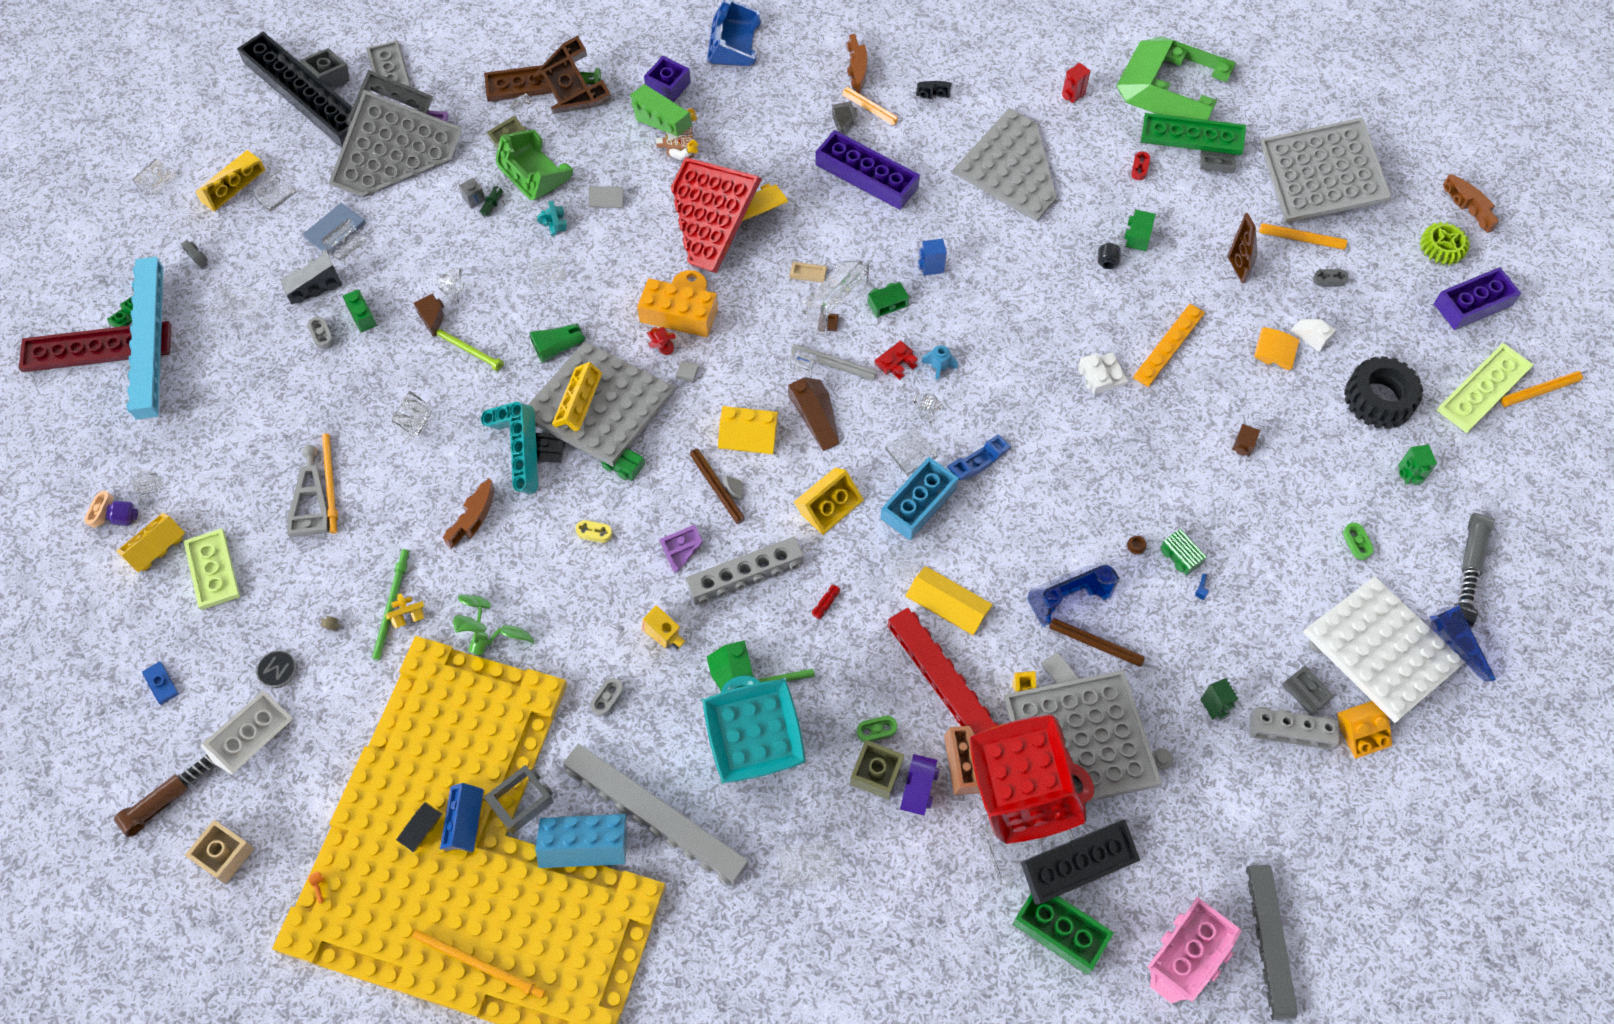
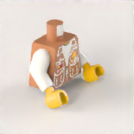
(680, 146)

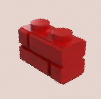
(1076, 82)

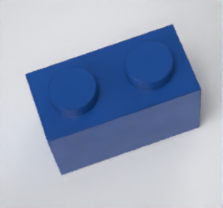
(932, 257)

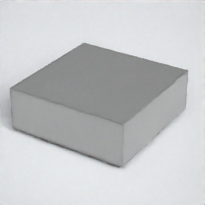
(687, 371)

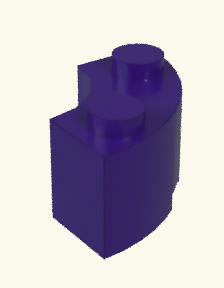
(918, 785)

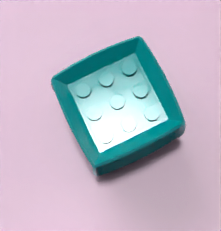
(753, 729)

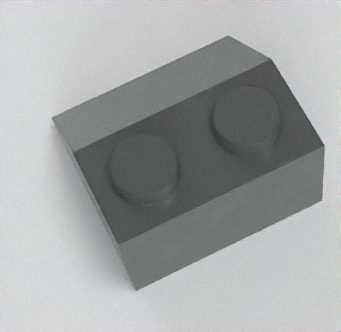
(327, 67)

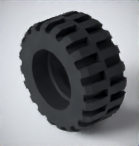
(1375, 409)

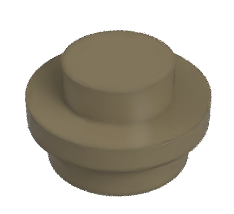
(330, 623)

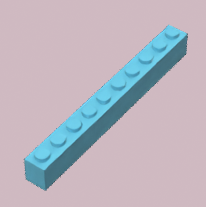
(146, 338)

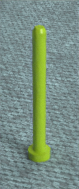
(495, 363)

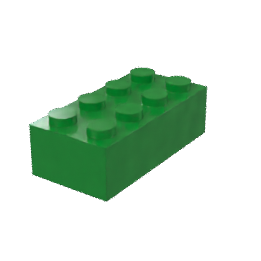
(1064, 931)

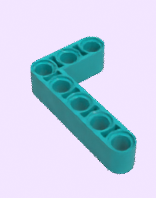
(521, 421)

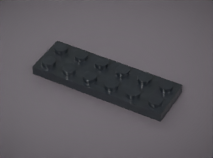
(1079, 861)

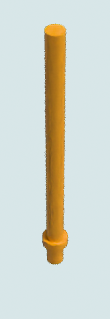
(527, 987)

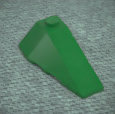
(729, 662)

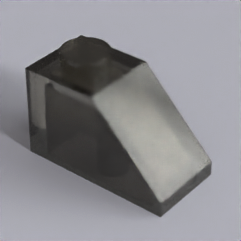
(844, 116)

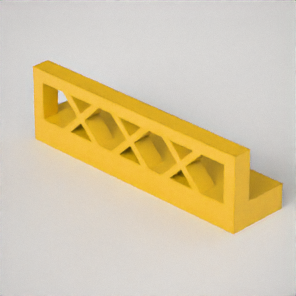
(578, 396)

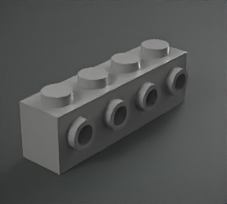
(1294, 728)

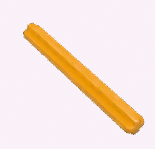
(1303, 236)
(1542, 388)

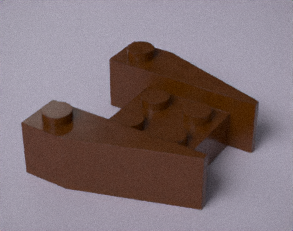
(567, 82)

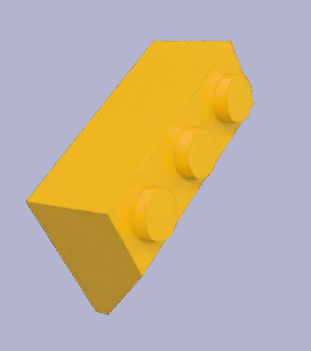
(764, 200)
(747, 430)
(829, 500)
(151, 542)

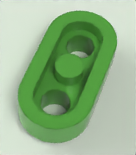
(1358, 542)
(875, 726)

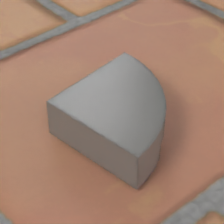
(734, 487)

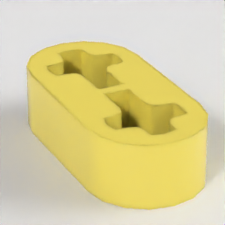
(594, 531)

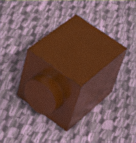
(1245, 440)

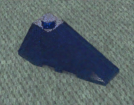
(1456, 632)

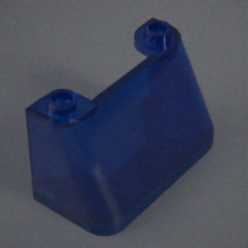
(1095, 579)

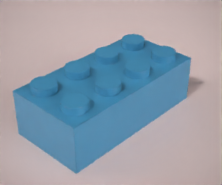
(919, 498)
(581, 841)

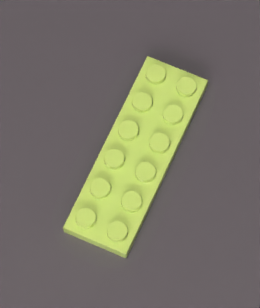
(1484, 387)

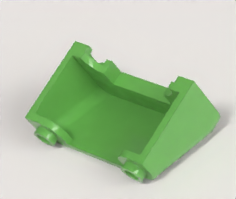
(527, 166)

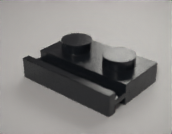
(549, 448)

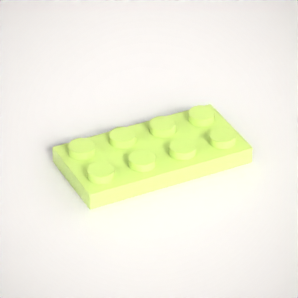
(211, 569)

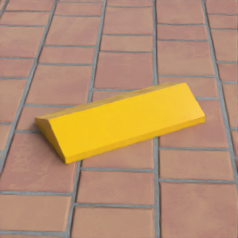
(948, 600)

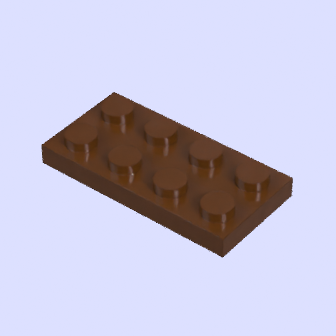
(513, 83)

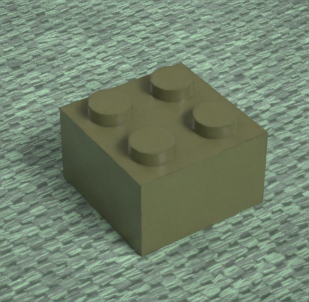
(877, 769)

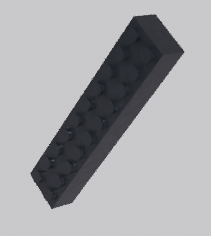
(297, 85)

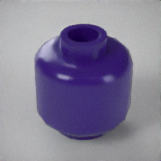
(121, 513)

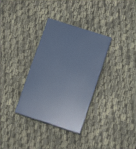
(329, 223)

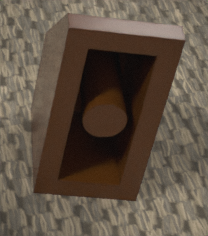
(430, 312)

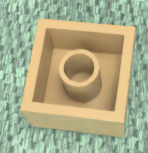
(219, 852)

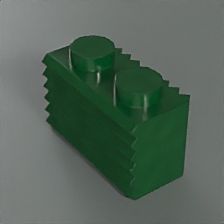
(1219, 699)

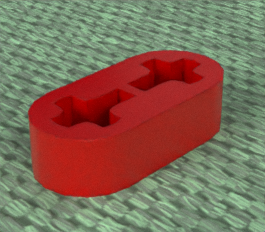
(1143, 166)

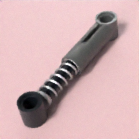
(1473, 563)

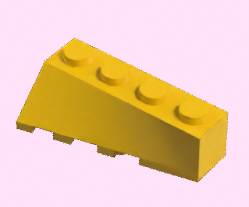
(230, 180)

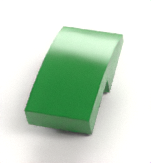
(123, 316)

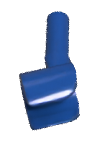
(1201, 592)

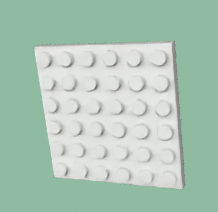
(1384, 648)

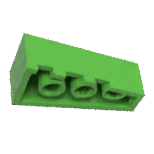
(659, 111)

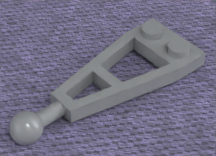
(312, 523)

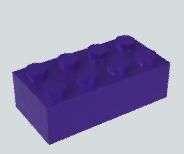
(1477, 298)

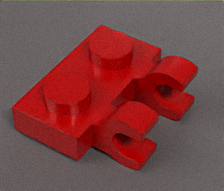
(893, 357)

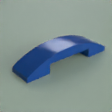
(980, 459)

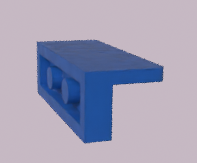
(462, 817)

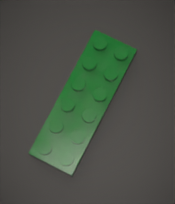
(1193, 133)

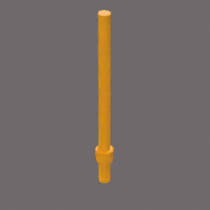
(332, 513)

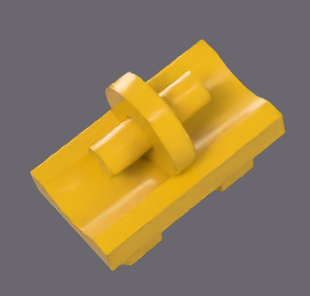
(396, 616)

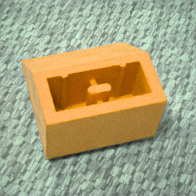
(1365, 729)

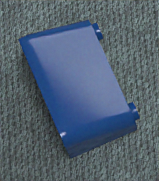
(733, 34)

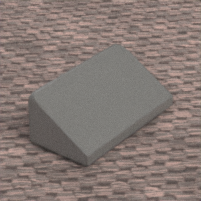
(606, 197)

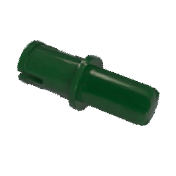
(491, 201)

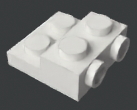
(1101, 372)

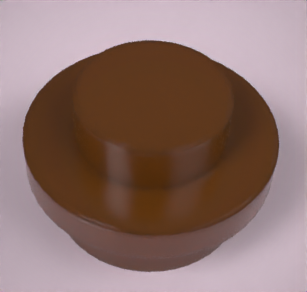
(1137, 545)

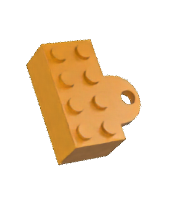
(679, 304)

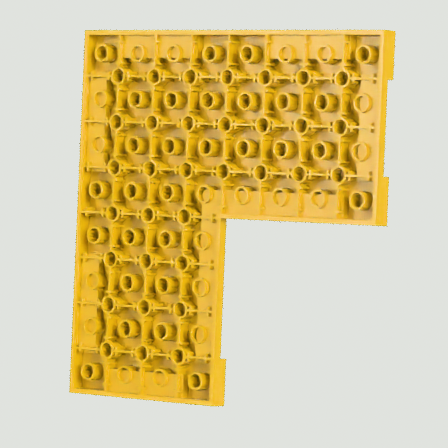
(557, 926)

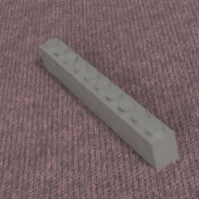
(655, 814)

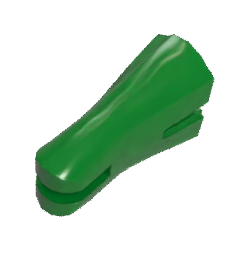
(554, 341)

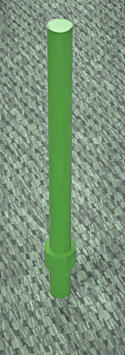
(400, 569)

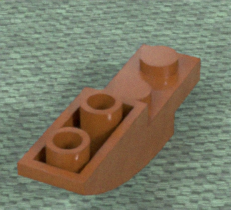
(858, 63)
(1470, 197)
(476, 510)

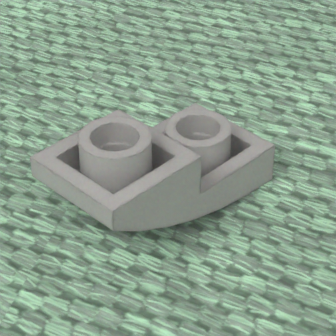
(1058, 669)

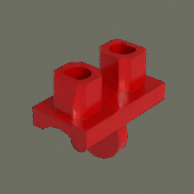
(661, 339)

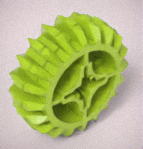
(1449, 243)

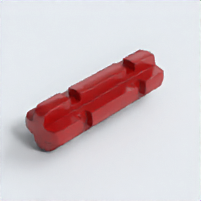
(825, 601)

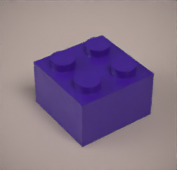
(668, 78)

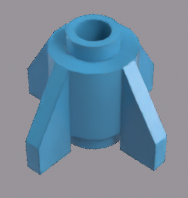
(940, 359)

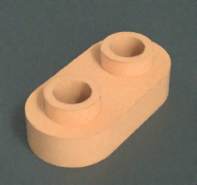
(98, 508)

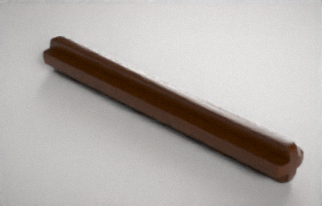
(717, 486)
(1097, 642)

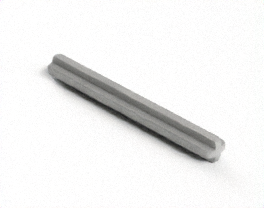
(838, 363)

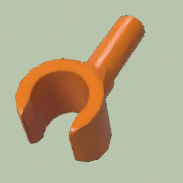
(315, 879)

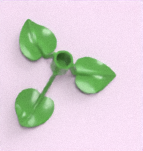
(480, 638)

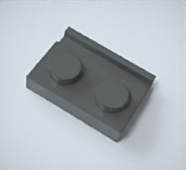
(1217, 162)
(1308, 690)

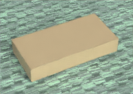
(808, 272)

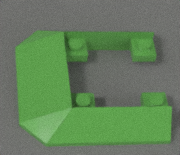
(1142, 88)

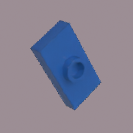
(160, 683)

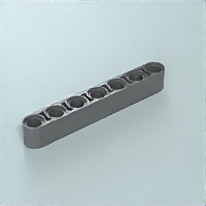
(1272, 942)

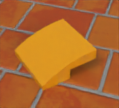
(1276, 348)

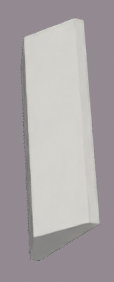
(246, 733)

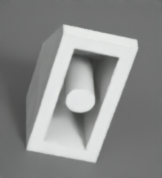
(1314, 332)

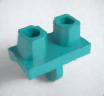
(550, 218)

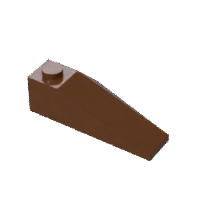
(1244, 248)
(815, 408)

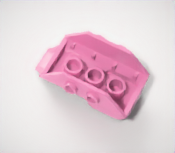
(1192, 952)

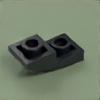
(929, 88)
(419, 826)

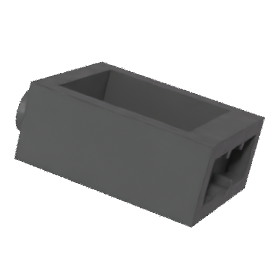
(528, 814)

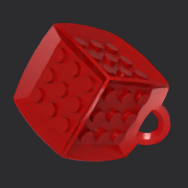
(1029, 779)

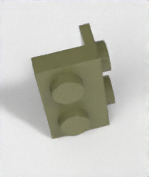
(509, 126)

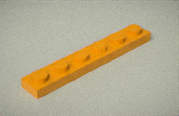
(1168, 345)

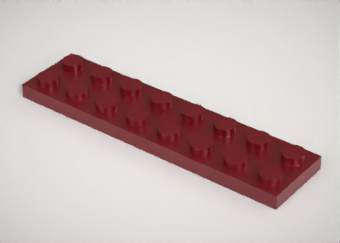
(82, 348)

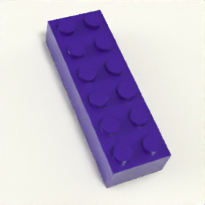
(867, 169)

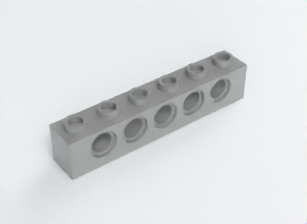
(768, 555)

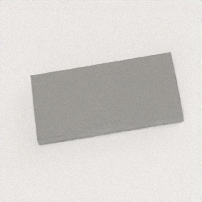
(388, 61)

